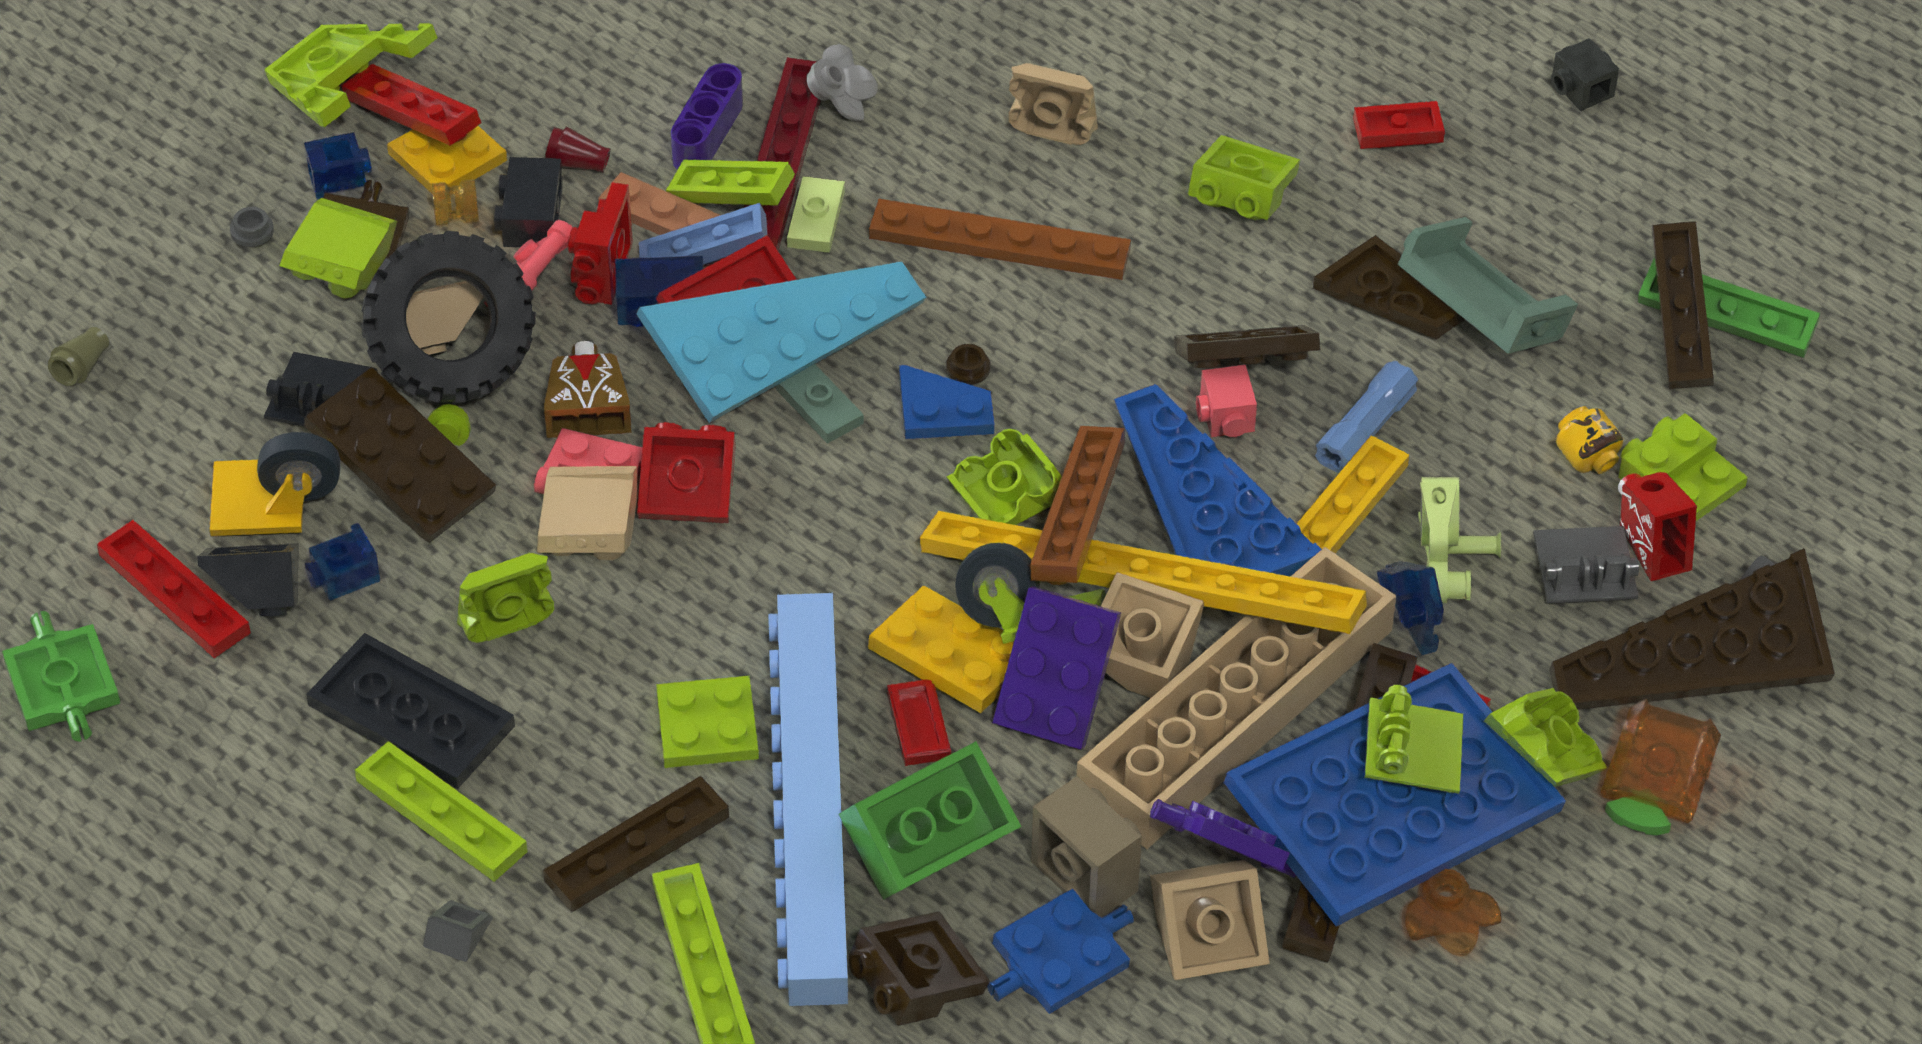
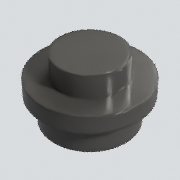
(251, 227)

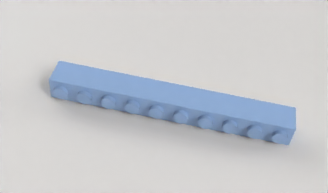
(810, 803)

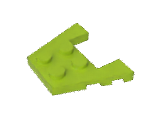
(330, 55)

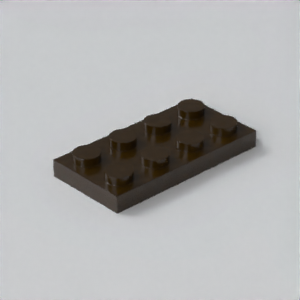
(400, 455)

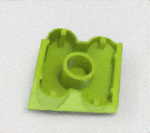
(339, 247)
(1009, 481)
(505, 598)
(1548, 736)

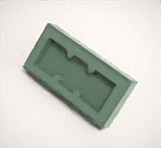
(821, 403)

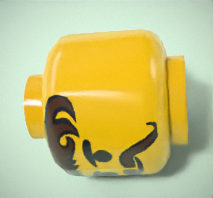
(1589, 440)

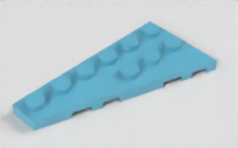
(757, 337)

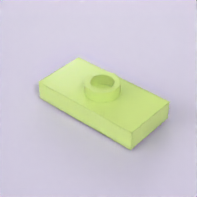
(816, 214)

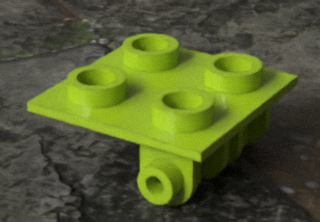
(1413, 743)

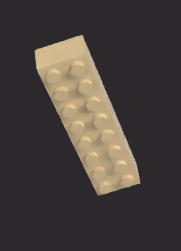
(1230, 703)

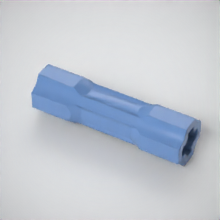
(1384, 396)

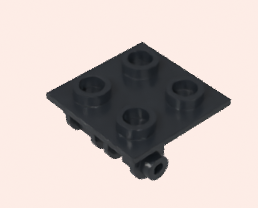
(307, 385)

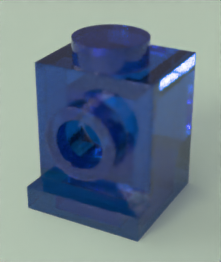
(336, 163)
(343, 564)

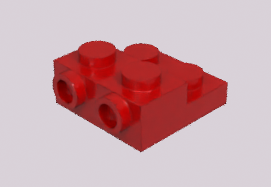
(597, 244)
(686, 473)

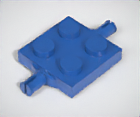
(1060, 951)

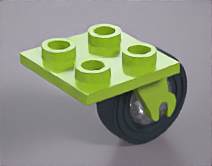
(995, 586)

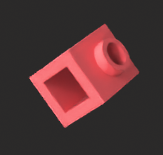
(1227, 401)

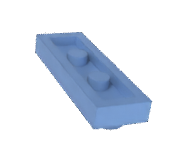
(710, 238)

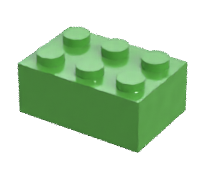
(929, 820)

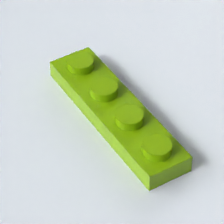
(441, 811)

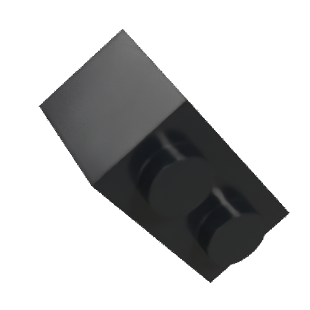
(530, 199)

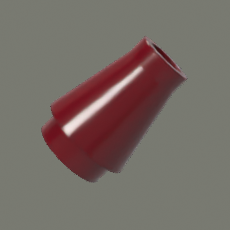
(577, 150)

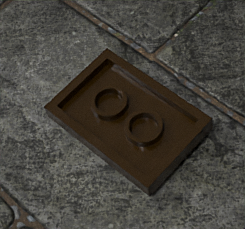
(1247, 345)

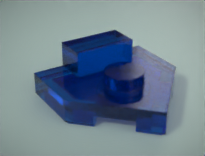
(1416, 600)

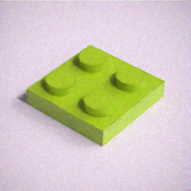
(707, 721)

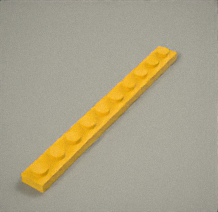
(1214, 583)

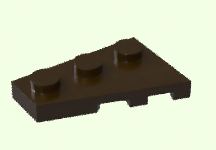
(1376, 283)

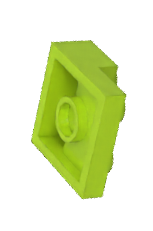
(1242, 177)
(1689, 458)

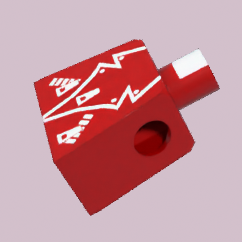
(1658, 523)

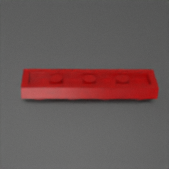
(412, 104)
(173, 589)

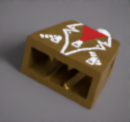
(586, 394)

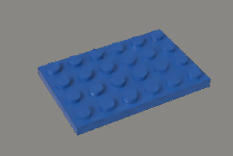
(1374, 838)

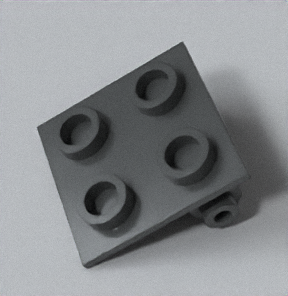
(1586, 564)

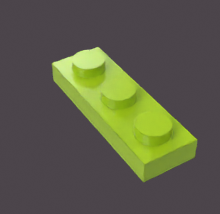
(731, 181)

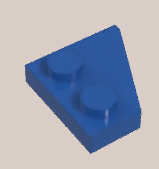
(943, 406)

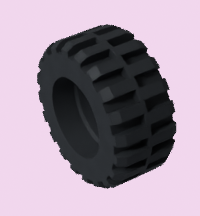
(461, 258)

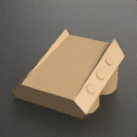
(1052, 104)
(588, 511)

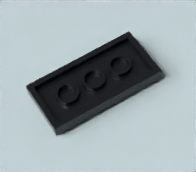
(411, 707)

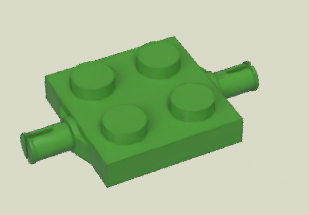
(60, 677)

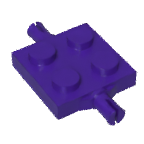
(1224, 831)

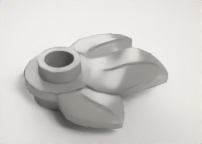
(842, 81)

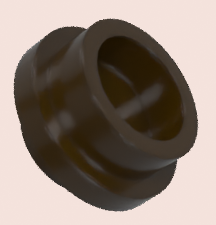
(968, 364)

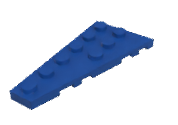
(1204, 497)

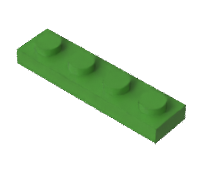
(1747, 314)

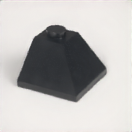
(256, 574)

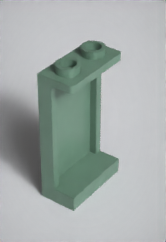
(1479, 291)

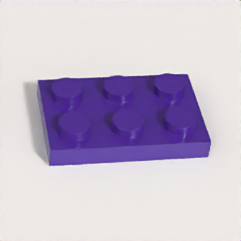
(1056, 667)

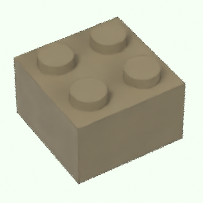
(1086, 846)

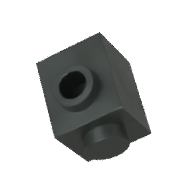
(1584, 74)

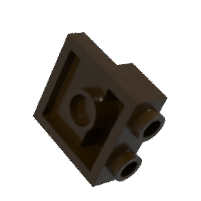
(915, 967)

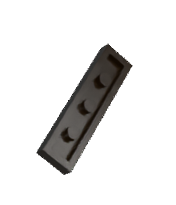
(1682, 305)
(636, 844)

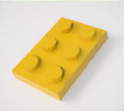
(946, 646)

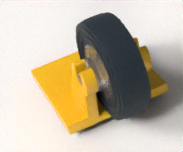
(271, 491)

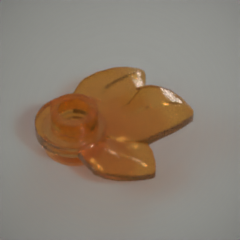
(1454, 918)

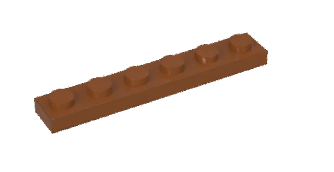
(1000, 239)
(1077, 505)

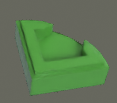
(1638, 816)

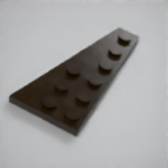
(1723, 641)

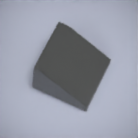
(456, 930)

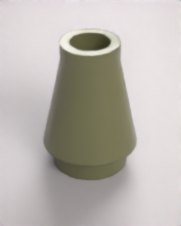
(75, 359)

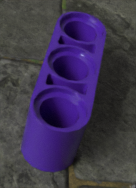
(707, 115)

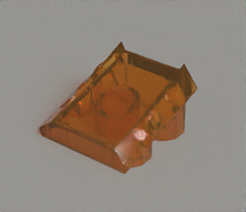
(1662, 760)

